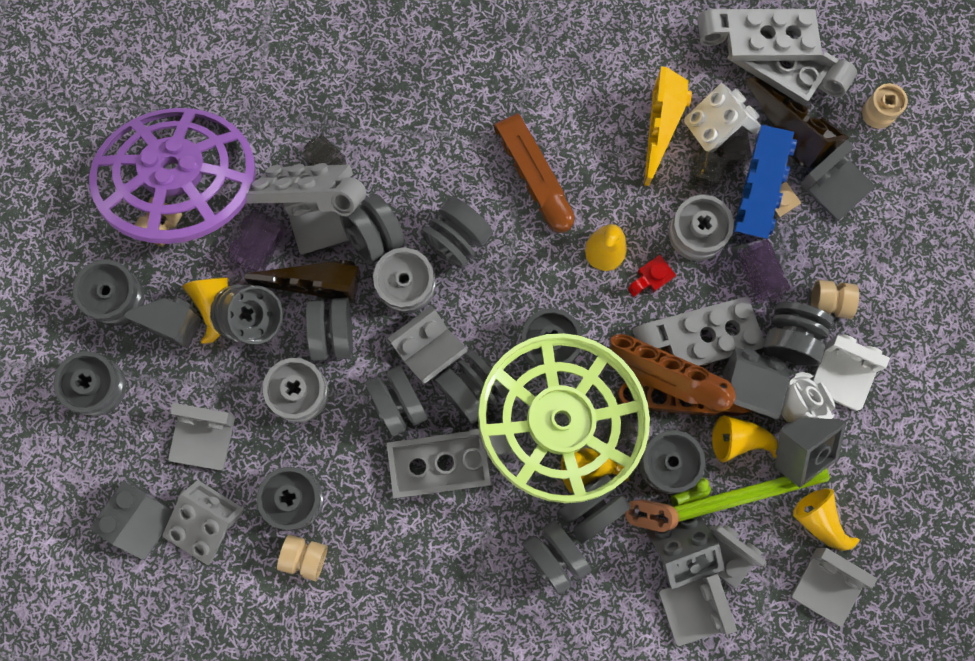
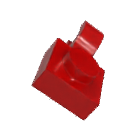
(653, 275)

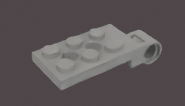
(744, 35)
(804, 77)
(322, 183)
(683, 338)
(466, 450)

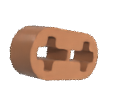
(650, 521)

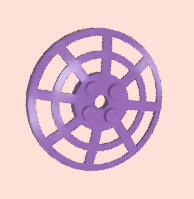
(171, 182)

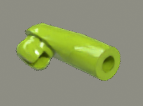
(697, 492)

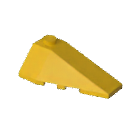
(668, 104)

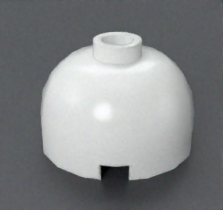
(806, 399)

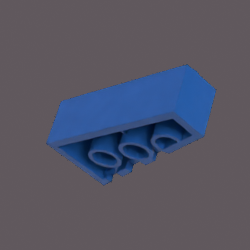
(763, 182)

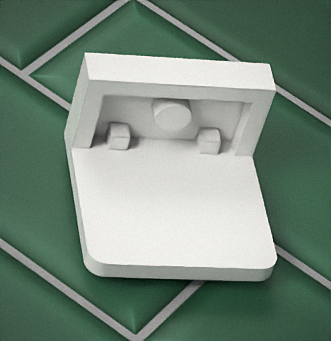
(721, 117)
(849, 370)

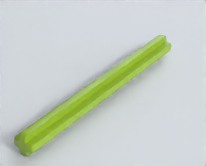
(743, 496)

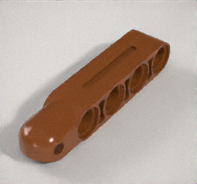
(536, 172)
(673, 374)
(672, 405)

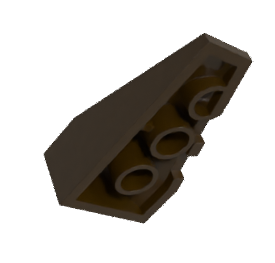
(814, 137)
(320, 279)

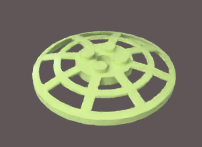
(575, 406)

